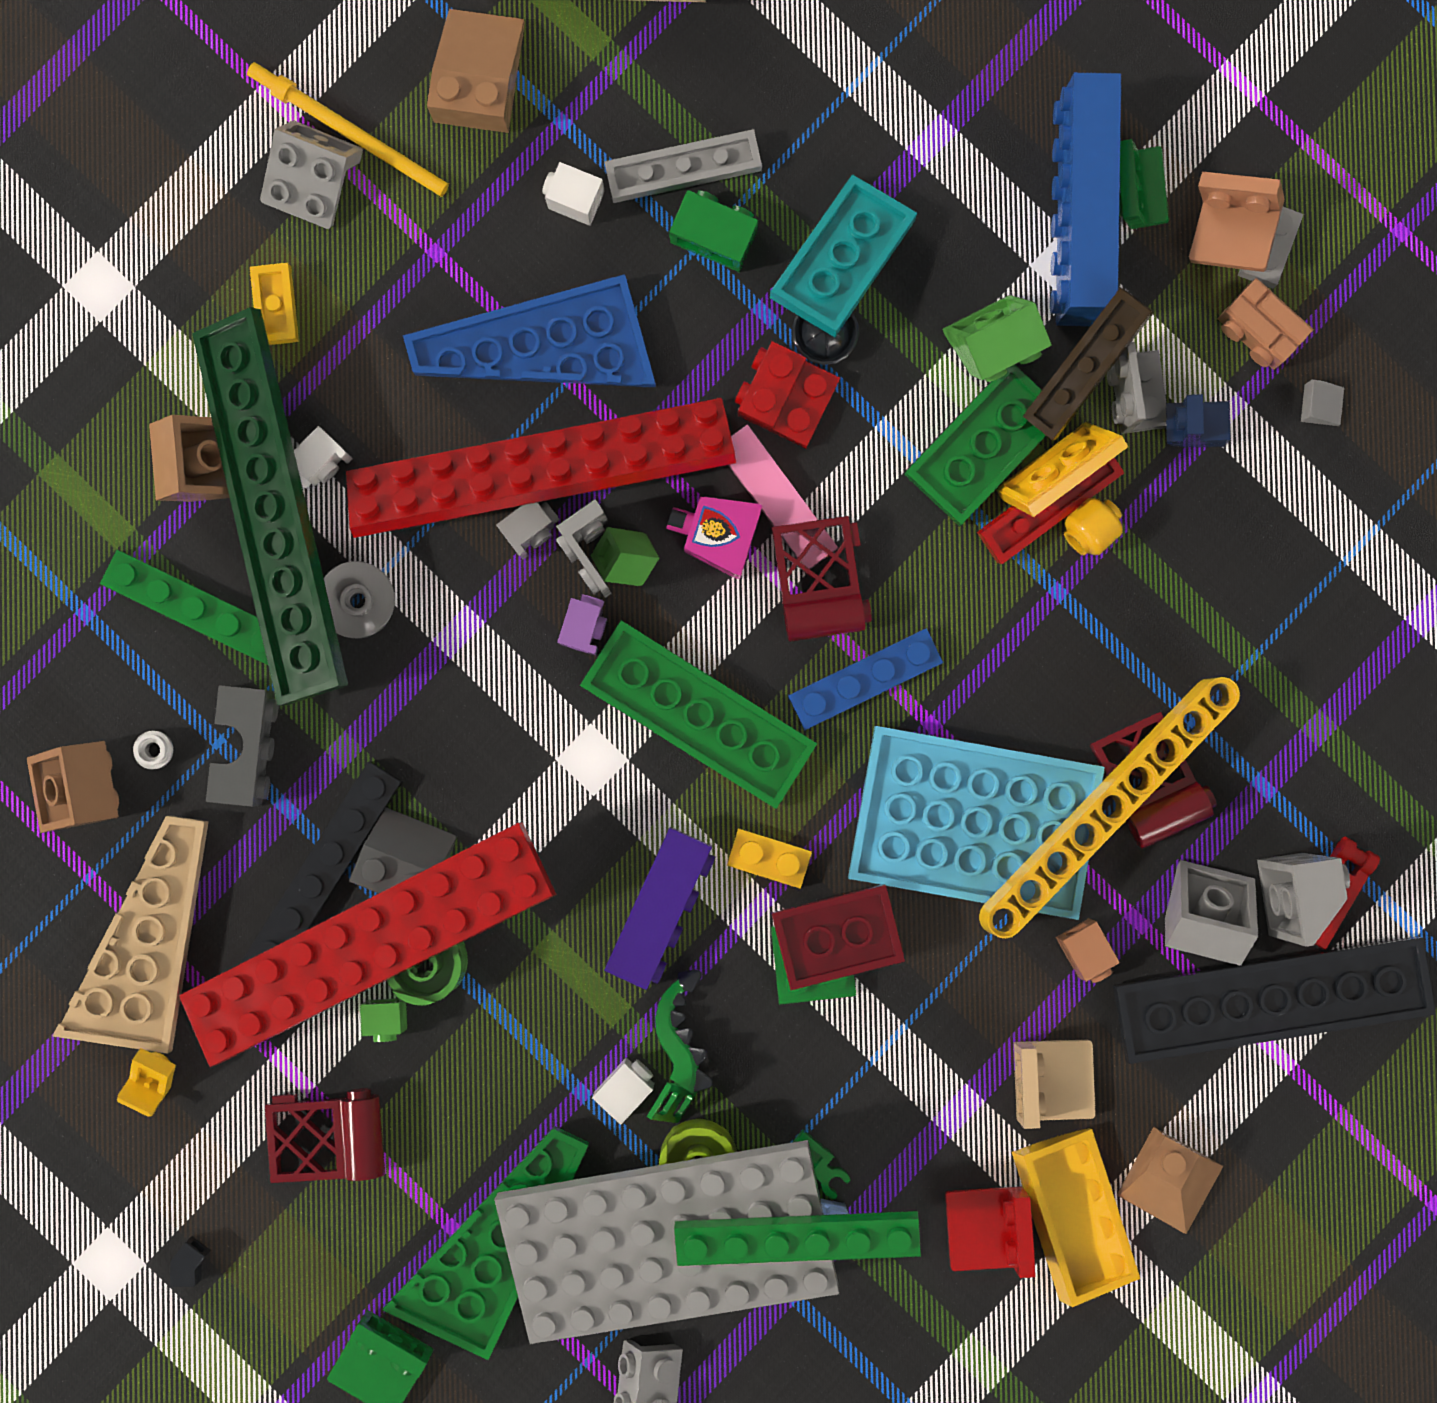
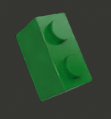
(714, 229)

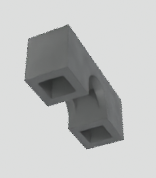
(251, 715)

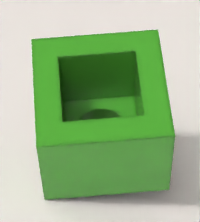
(383, 1019)

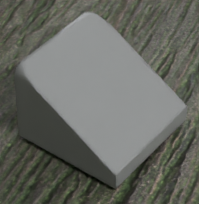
(1322, 403)

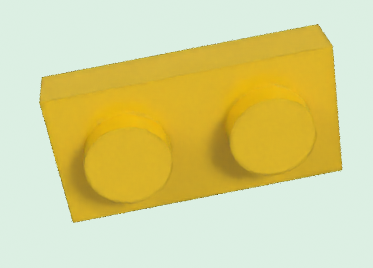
(275, 297)
(769, 858)

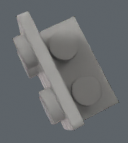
(307, 172)
(1138, 391)
(587, 526)

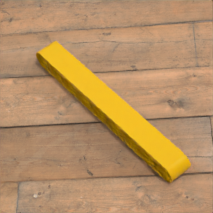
(1126, 798)

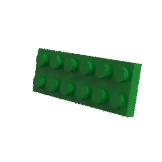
(698, 714)

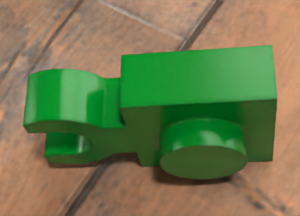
(821, 1157)

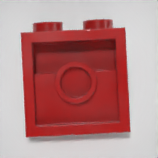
(786, 394)

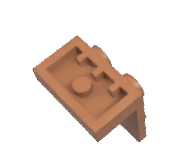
(1237, 221)

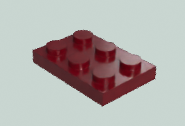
(838, 937)

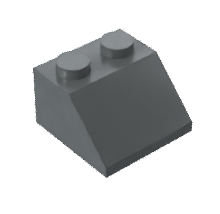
(399, 850)

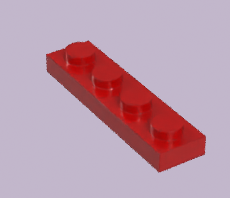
(1017, 529)

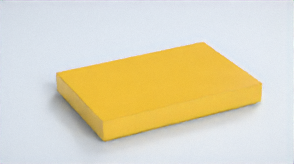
(1061, 468)

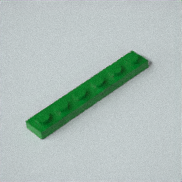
(185, 604)
(797, 1238)

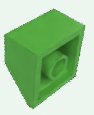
(998, 337)

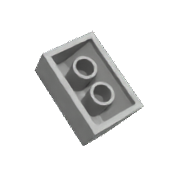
(1302, 894)

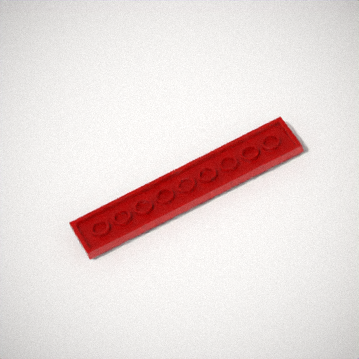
(538, 467)
(367, 944)

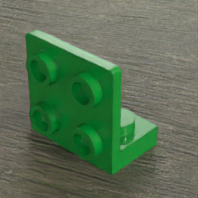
(379, 1362)

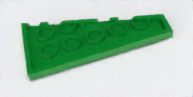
(468, 1282)

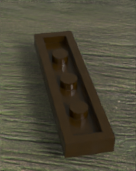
(1088, 363)

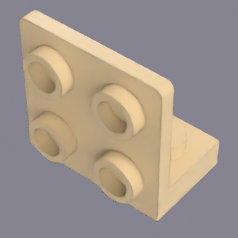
(1053, 1081)

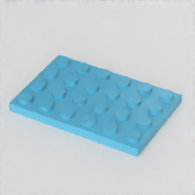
(965, 817)

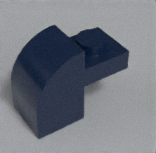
(1198, 423)

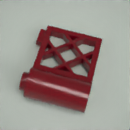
(827, 610)
(1166, 809)
(355, 1131)

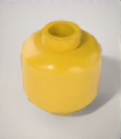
(1093, 526)

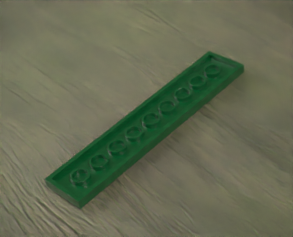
(269, 508)

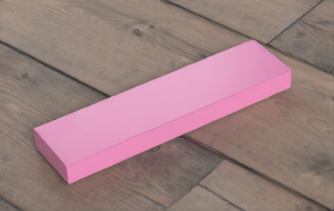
(776, 494)

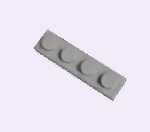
(683, 166)

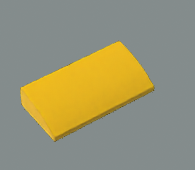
(1076, 1216)

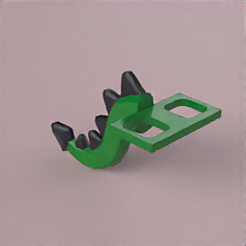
(677, 1047)

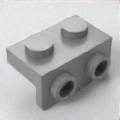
(648, 1373)

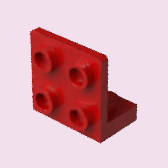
(990, 1230)

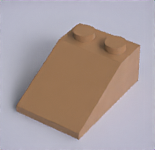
(476, 71)

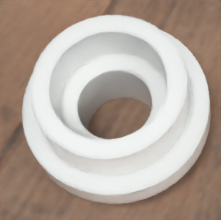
(142, 754)

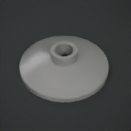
(353, 579)

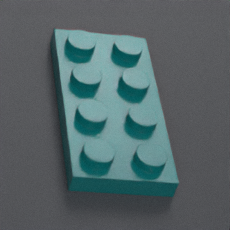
(843, 255)

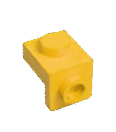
(148, 1082)

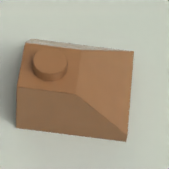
(1170, 1180)

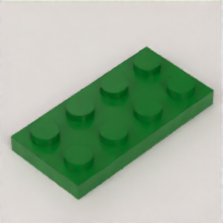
(979, 447)

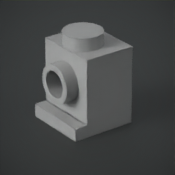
(528, 526)

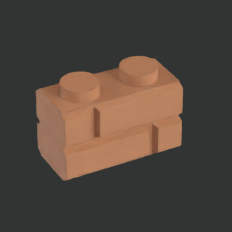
(1264, 325)

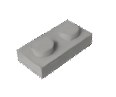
(1283, 241)

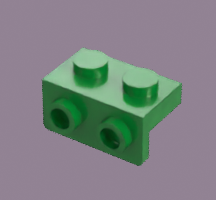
(1142, 186)

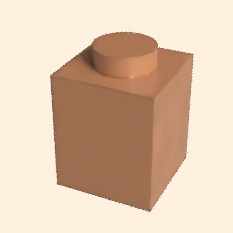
(1088, 951)

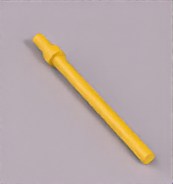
(287, 91)

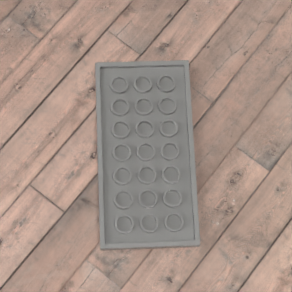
(604, 1246)

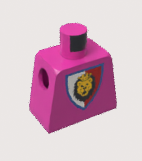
(718, 532)

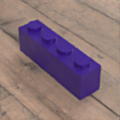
(658, 909)

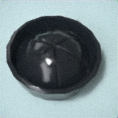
(822, 347)

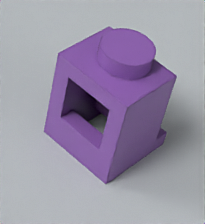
(583, 625)

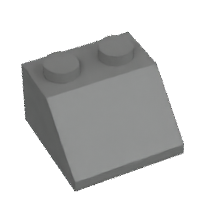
(1211, 913)

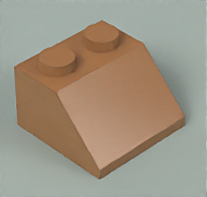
(186, 460)
(73, 786)

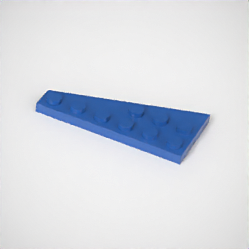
(557, 338)

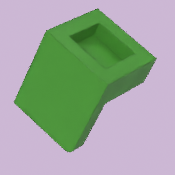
(624, 556)

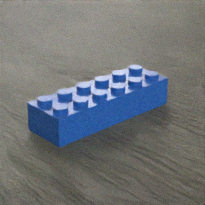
(1086, 197)

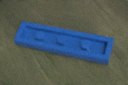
(865, 679)

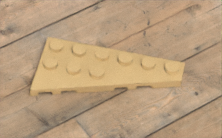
(142, 959)

